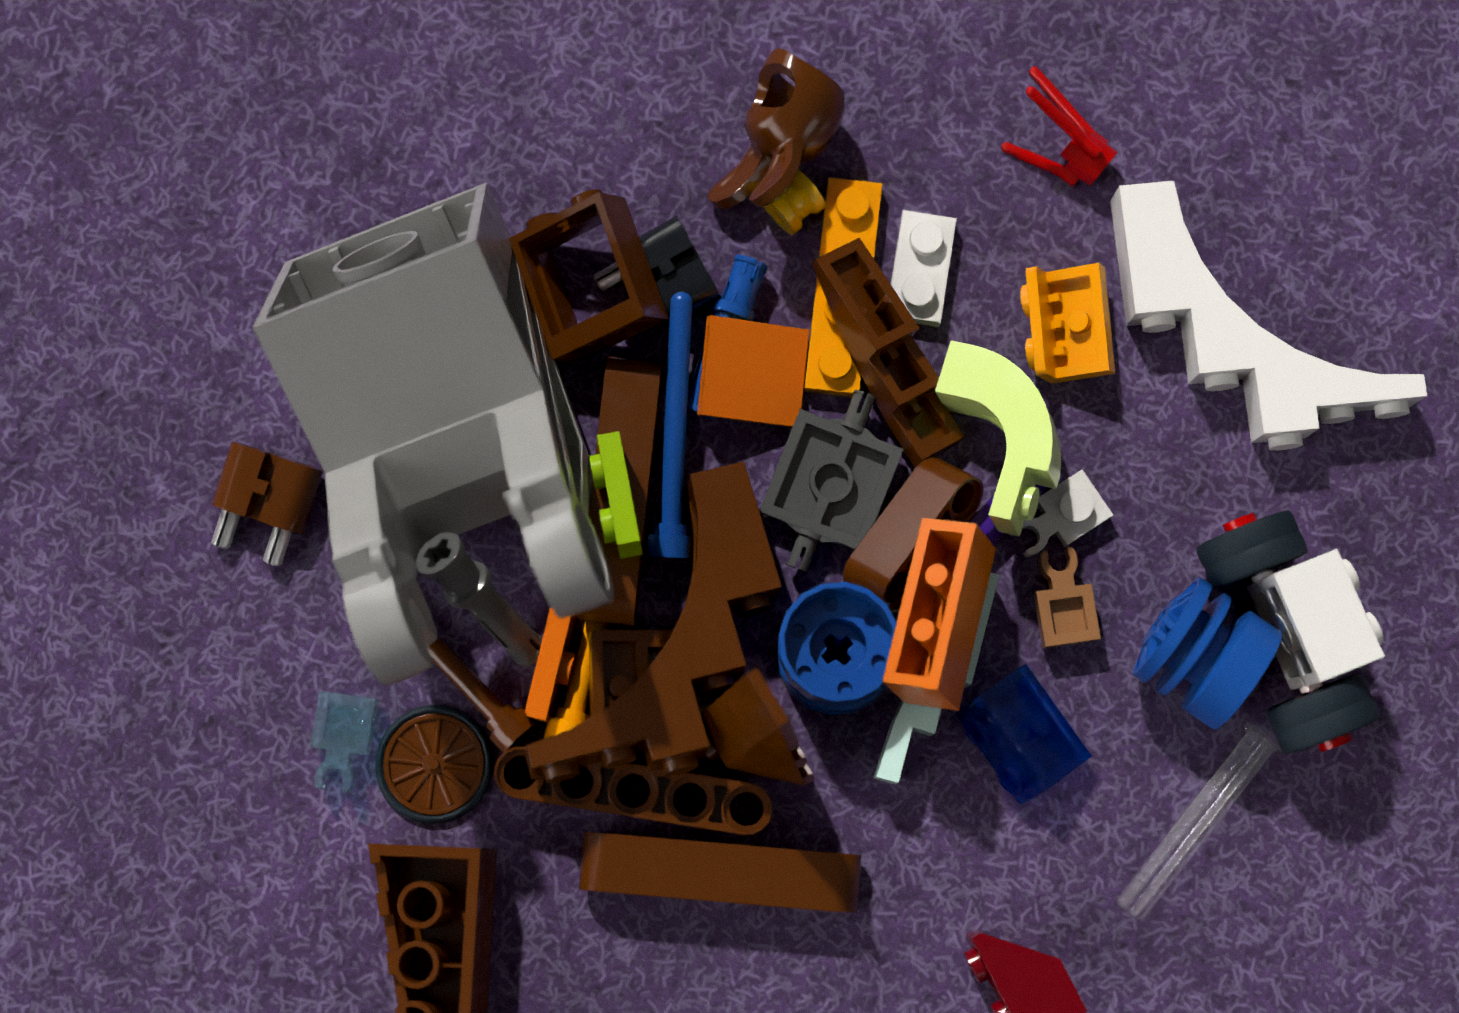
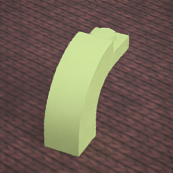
(997, 390)

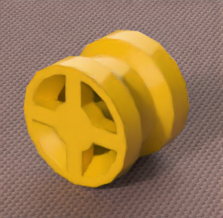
(796, 204)

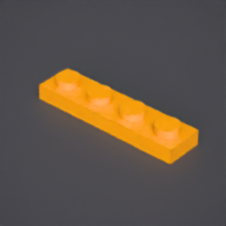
(848, 214)

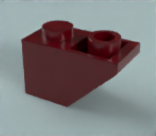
(1021, 977)

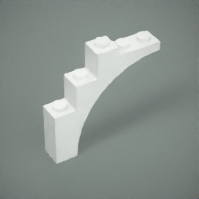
(1222, 344)

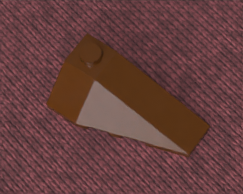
(754, 733)

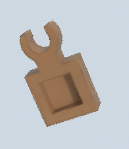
(1065, 611)

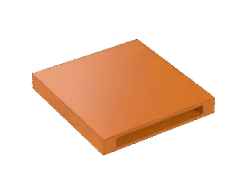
(752, 371)

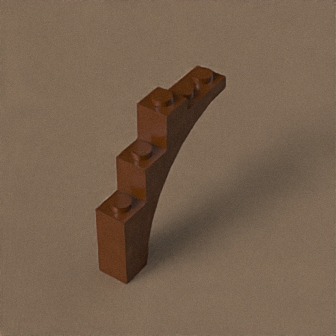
(660, 710)

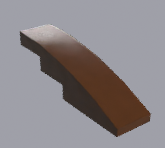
(884, 351)

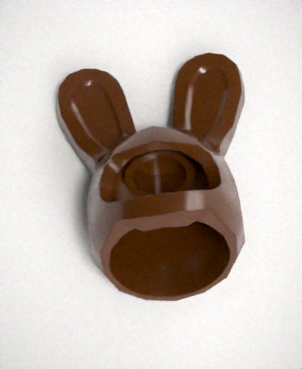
(784, 129)

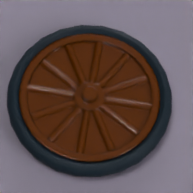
(434, 764)

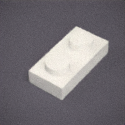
(923, 264)

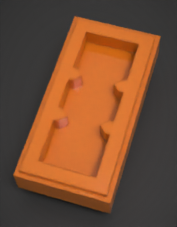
(552, 667)

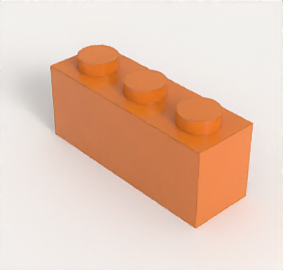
(939, 614)

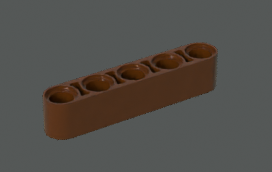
(631, 407)
(660, 804)
(720, 872)

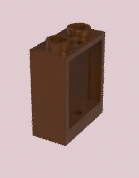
(533, 251)

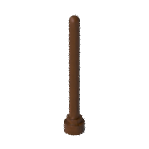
(506, 723)

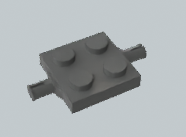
(830, 480)

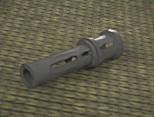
(469, 587)

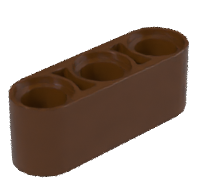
(887, 549)

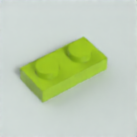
(610, 471)

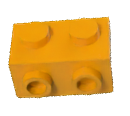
(1068, 323)

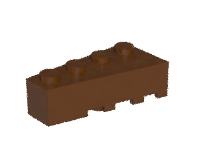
(437, 924)

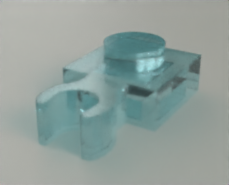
(343, 728)

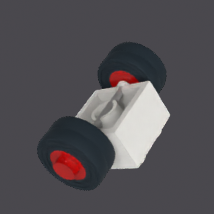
(1319, 623)

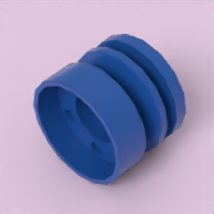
(838, 616)
(1214, 658)

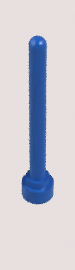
(669, 535)

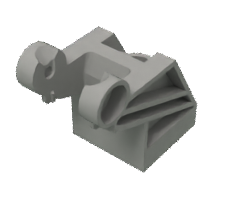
(430, 415)

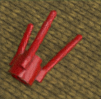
(1086, 152)

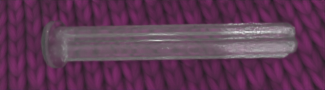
(1198, 821)

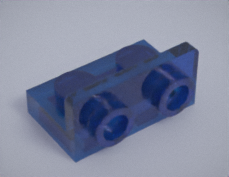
(1023, 735)

